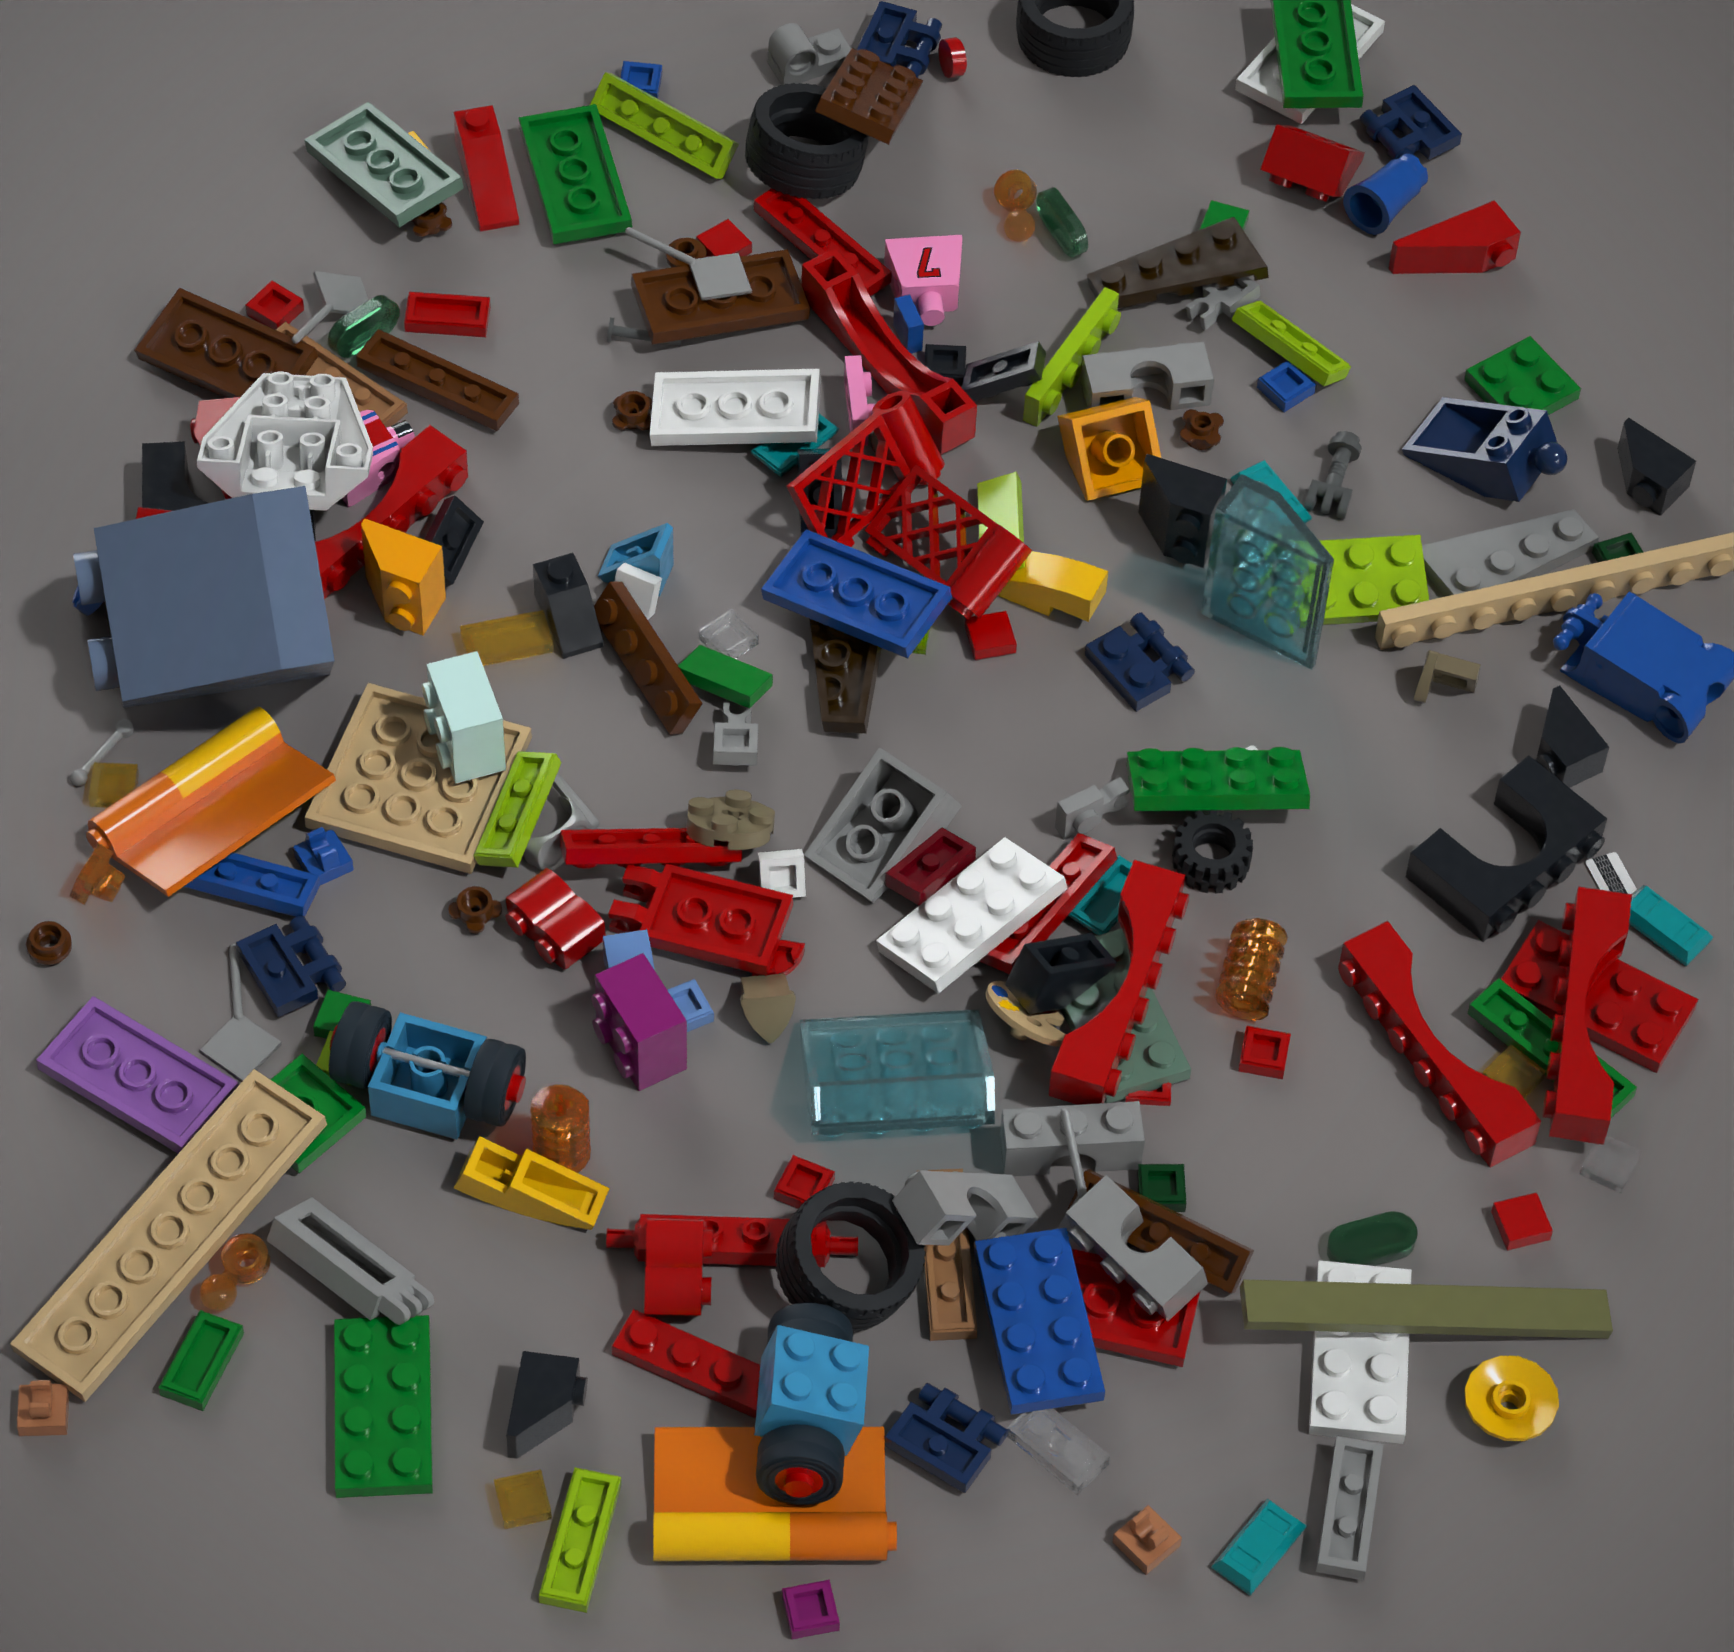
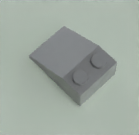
(880, 823)

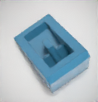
(647, 551)

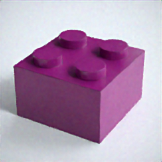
(639, 1022)

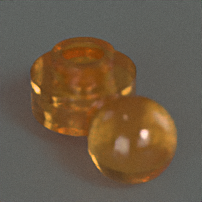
(1018, 224)
(220, 1290)

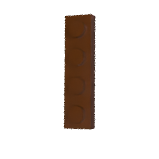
(437, 380)
(646, 658)
(1220, 1256)

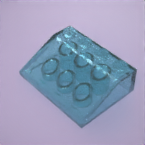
(1267, 572)
(897, 1072)

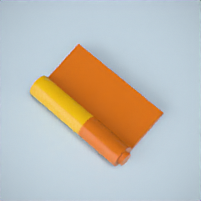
(208, 803)
(716, 1511)

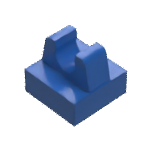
(323, 855)

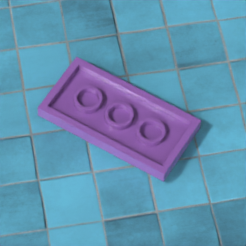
(136, 1074)

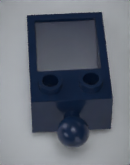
(1487, 446)

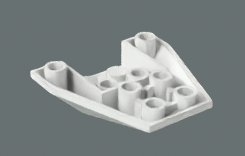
(290, 436)

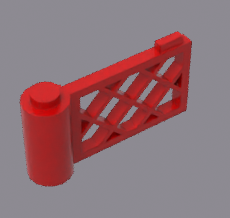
(900, 438)
(981, 566)

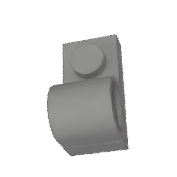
(801, 58)

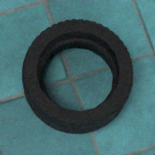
(1074, 50)
(796, 166)
(875, 1213)

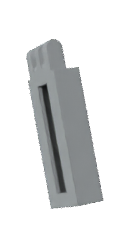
(348, 1263)

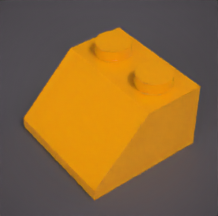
(1109, 445)
(403, 576)

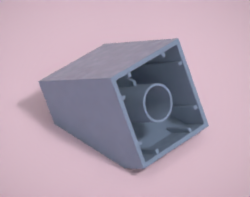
(208, 599)

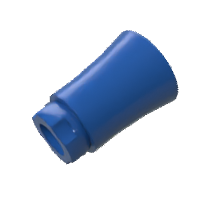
(1384, 194)

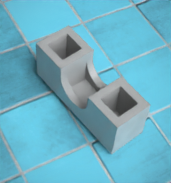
(1176, 370)
(1104, 1131)
(945, 1203)
(1161, 1278)

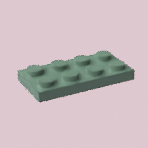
(384, 164)
(1156, 1051)

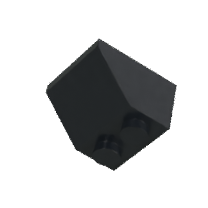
(1180, 508)

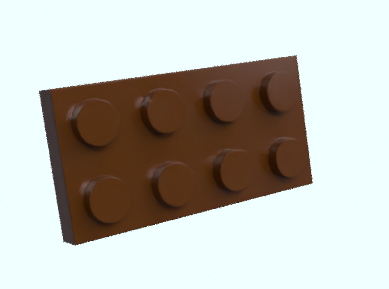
(870, 95)
(675, 310)
(219, 346)

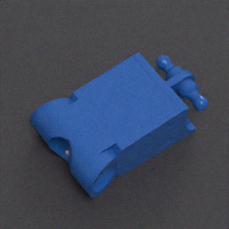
(1645, 663)

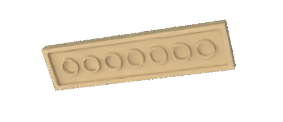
(168, 1235)

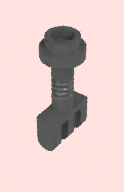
(1343, 448)

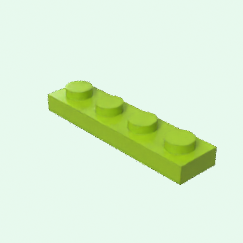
(664, 126)
(1066, 364)

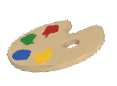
(1023, 1024)

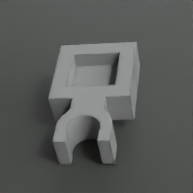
(1223, 300)
(735, 739)
(1085, 809)

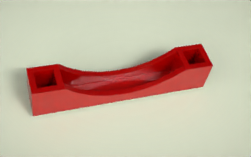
(848, 311)
(426, 474)
(1091, 1054)
(1582, 1088)
(1487, 1111)

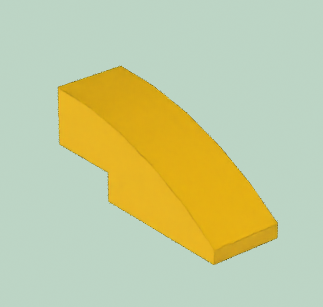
(1057, 583)
(530, 1185)

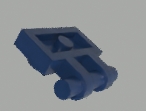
(889, 33)
(1417, 119)
(1130, 670)
(279, 972)
(938, 1446)

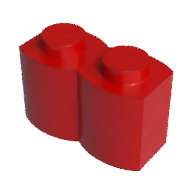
(554, 919)
(676, 1267)

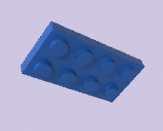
(856, 593)
(1039, 1321)

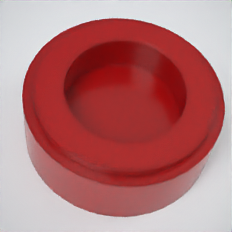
(952, 57)

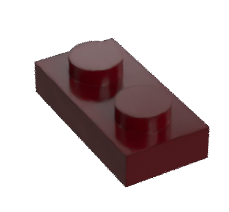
(930, 866)

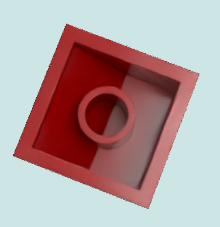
(1310, 161)

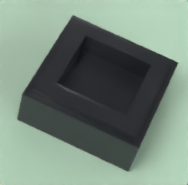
(946, 360)

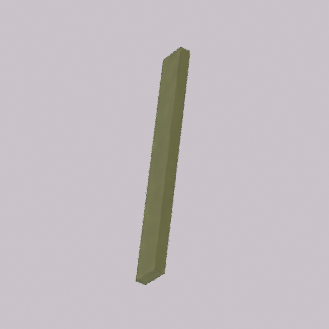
(1425, 1309)

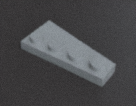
(1507, 552)

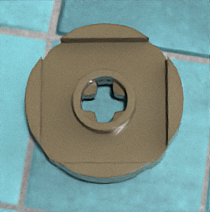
(730, 819)

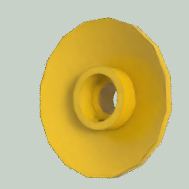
(1512, 1381)

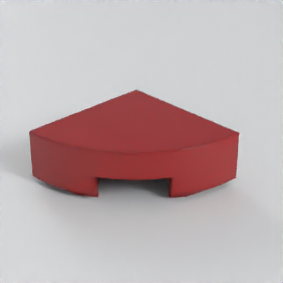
(786, 955)

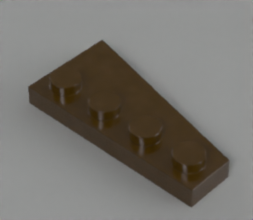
(1195, 260)
(844, 678)

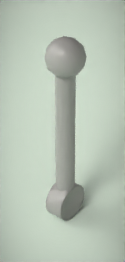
(124, 729)

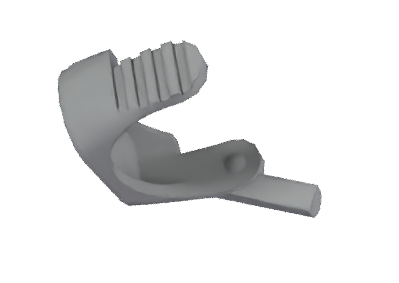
(545, 850)

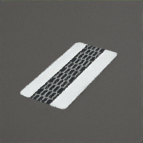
(1611, 874)

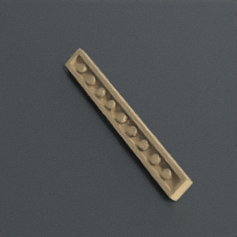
(1554, 591)

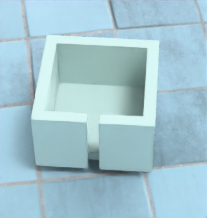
(464, 717)

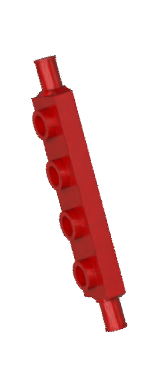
(739, 1239)

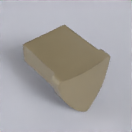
(1446, 671)
(767, 1004)

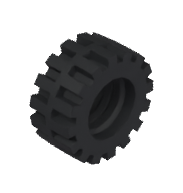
(1213, 830)

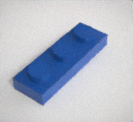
(259, 884)

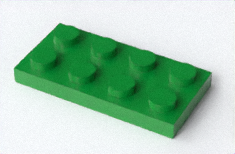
(1317, 54)
(575, 174)
(1217, 779)
(382, 1407)

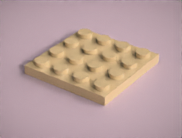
(398, 794)

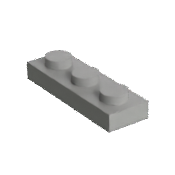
(1350, 1508)

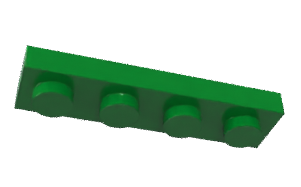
(1529, 1030)

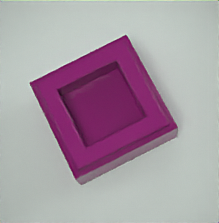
(810, 1609)

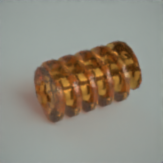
(1251, 968)
(561, 1126)

